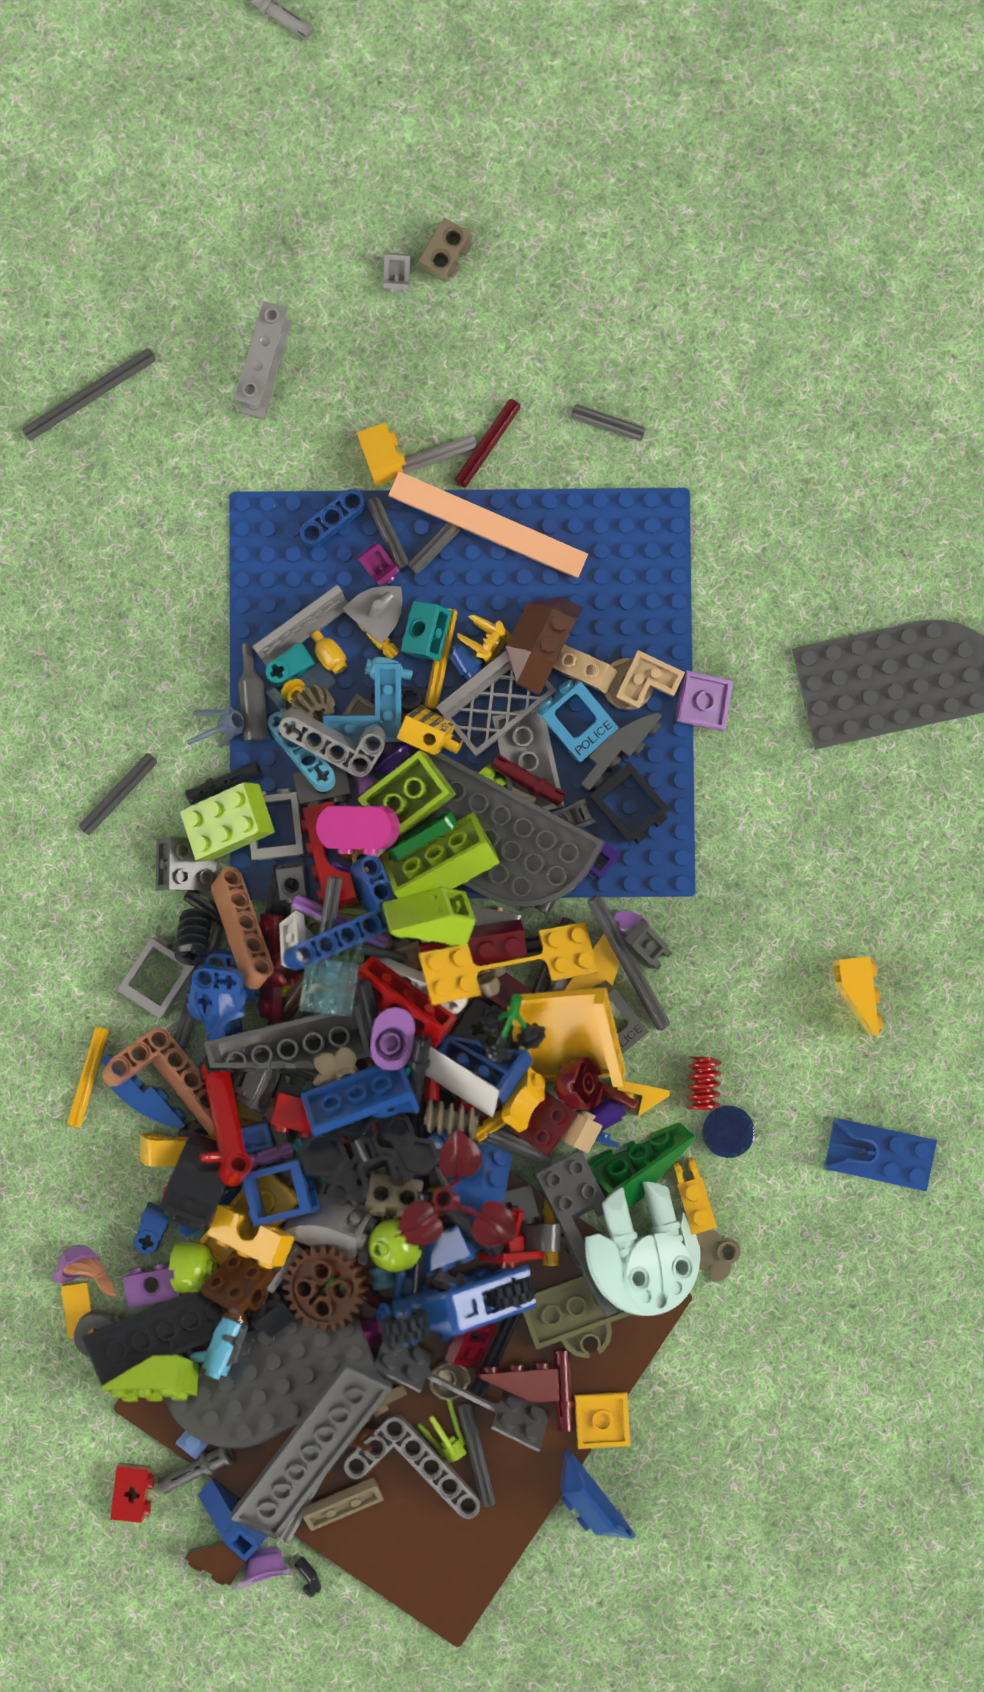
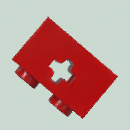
(122, 1505)

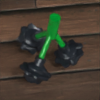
(499, 1022)

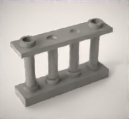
(263, 360)

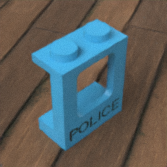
(590, 738)

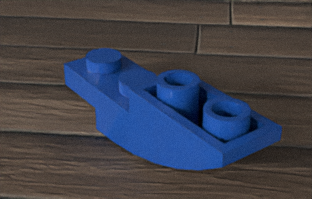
(150, 1103)

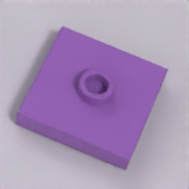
(704, 701)

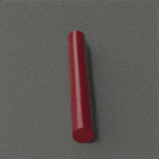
(619, 1097)

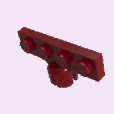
(271, 991)

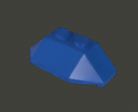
(489, 1181)
(590, 1501)

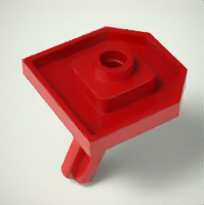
(514, 1250)

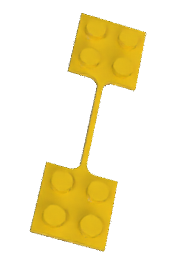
(453, 975)

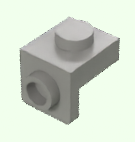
(396, 272)

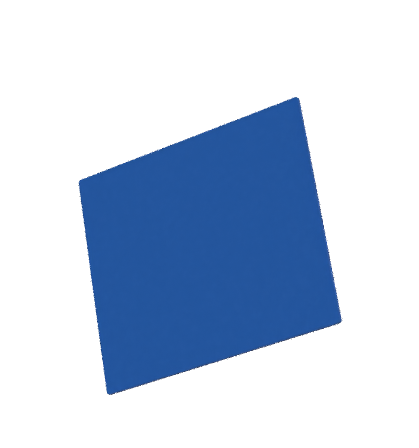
(631, 599)

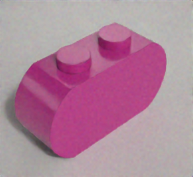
(357, 828)

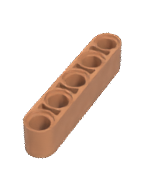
(242, 927)

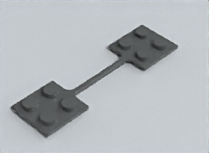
(512, 1414)

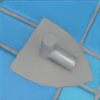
(377, 610)

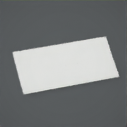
(462, 1082)

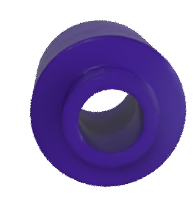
(608, 1113)

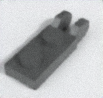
(647, 943)

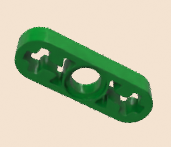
(421, 835)

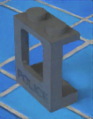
(633, 1029)

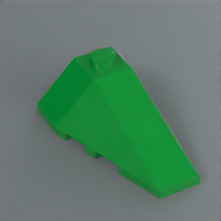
(640, 1162)

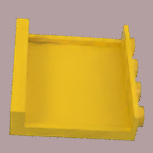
(576, 1026)

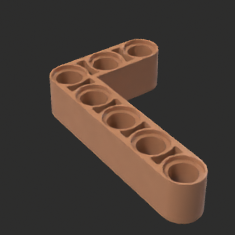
(173, 1075)

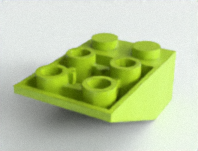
(432, 916)
(156, 1379)

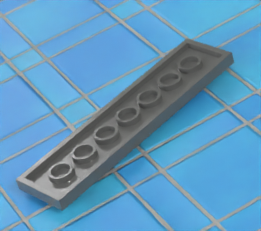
(311, 1450)

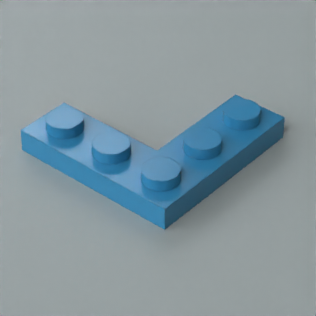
(387, 708)

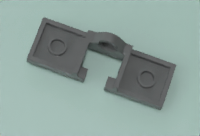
(571, 1193)

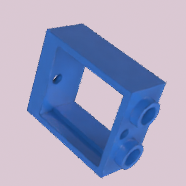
(304, 1188)

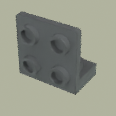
(178, 868)

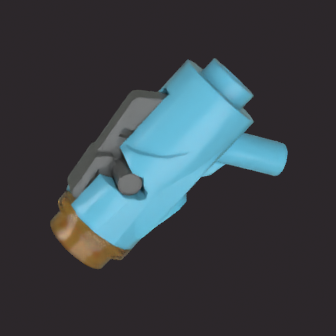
(224, 1346)

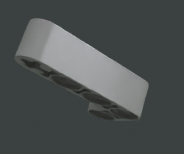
(331, 737)

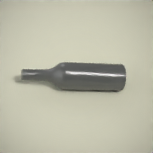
(252, 699)

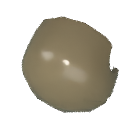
(453, 1373)

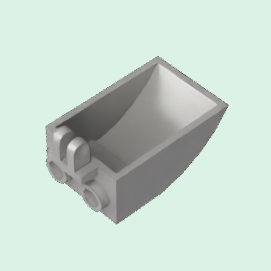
(335, 1225)

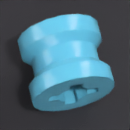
(382, 1278)

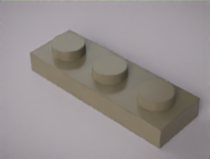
(342, 1504)

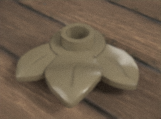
(334, 1066)
(712, 1257)

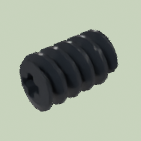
(193, 936)

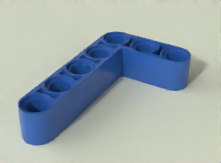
(353, 929)

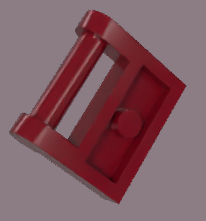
(470, 1351)

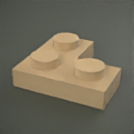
(648, 672)

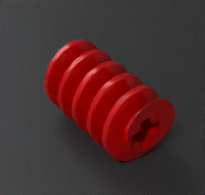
(704, 1083)

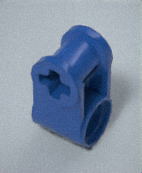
(153, 1224)

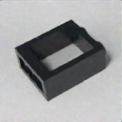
(611, 784)

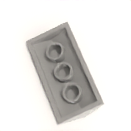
(531, 748)

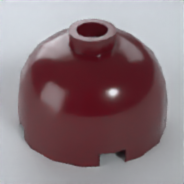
(578, 1083)

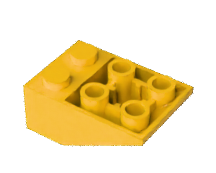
(857, 988)

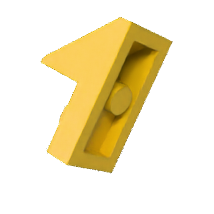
(649, 1095)

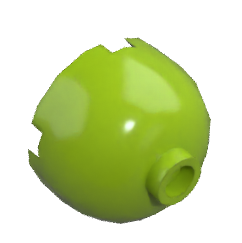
(390, 1252)
(191, 1265)

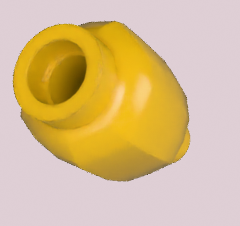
(329, 653)

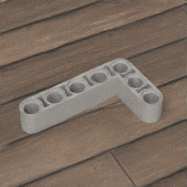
(417, 1460)

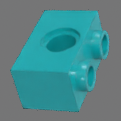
(426, 631)

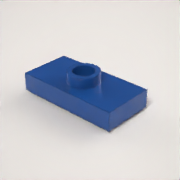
(257, 1137)

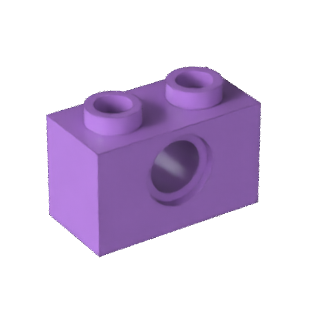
(137, 1291)

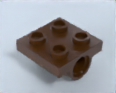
(238, 1284)

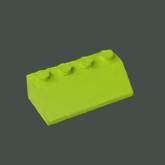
(444, 861)

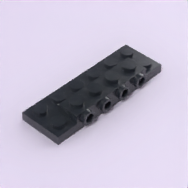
(159, 1331)

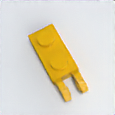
(695, 1199)

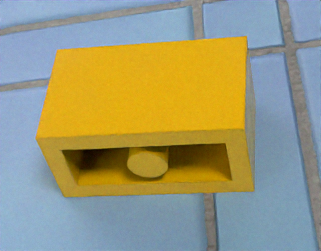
(380, 453)

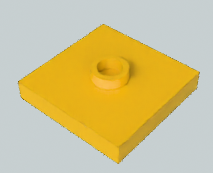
(602, 1420)

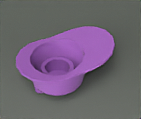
(392, 1038)
(263, 1565)

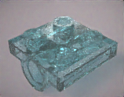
(329, 987)

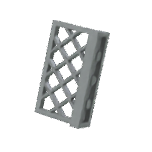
(302, 625)
(476, 687)

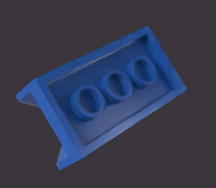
(357, 1097)
(880, 1154)

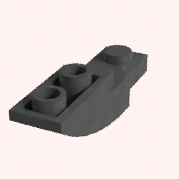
(625, 740)

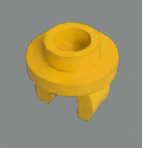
(291, 687)

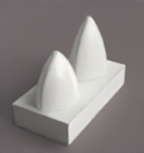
(293, 932)

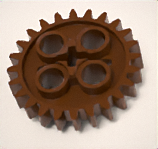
(308, 1269)

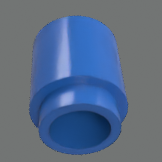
(465, 660)

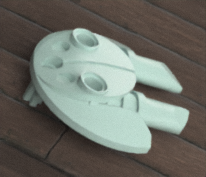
(646, 1258)

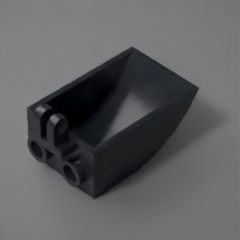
(194, 1185)

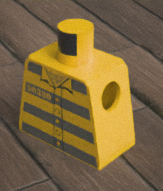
(429, 732)

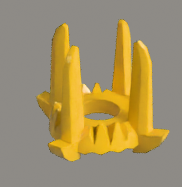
(496, 638)

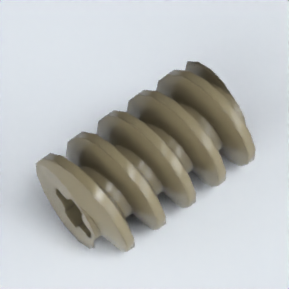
(451, 1119)

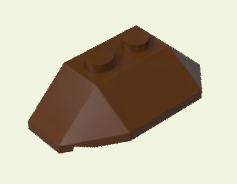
(539, 640)

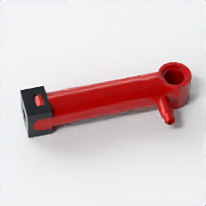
(226, 1125)

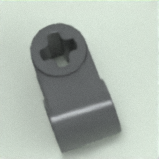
(572, 814)
(541, 1237)

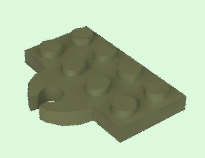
(570, 1315)

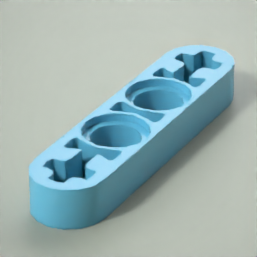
(297, 755)

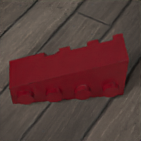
(489, 943)

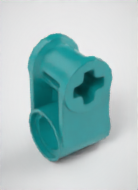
(293, 662)

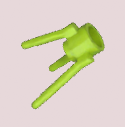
(450, 1447)

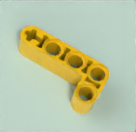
(159, 1150)

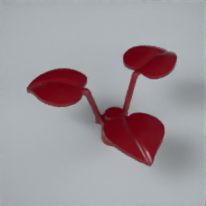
(420, 1221)

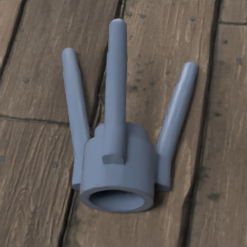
(229, 723)

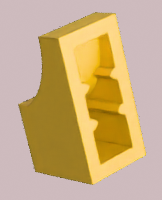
(524, 1100)

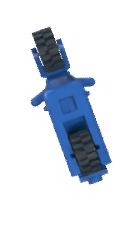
(482, 1301)

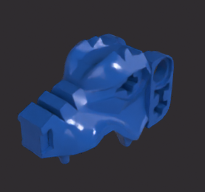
(219, 996)

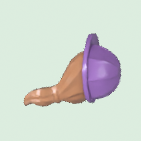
(82, 1261)

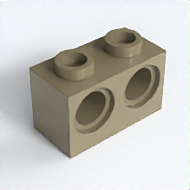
(440, 248)
(392, 1204)

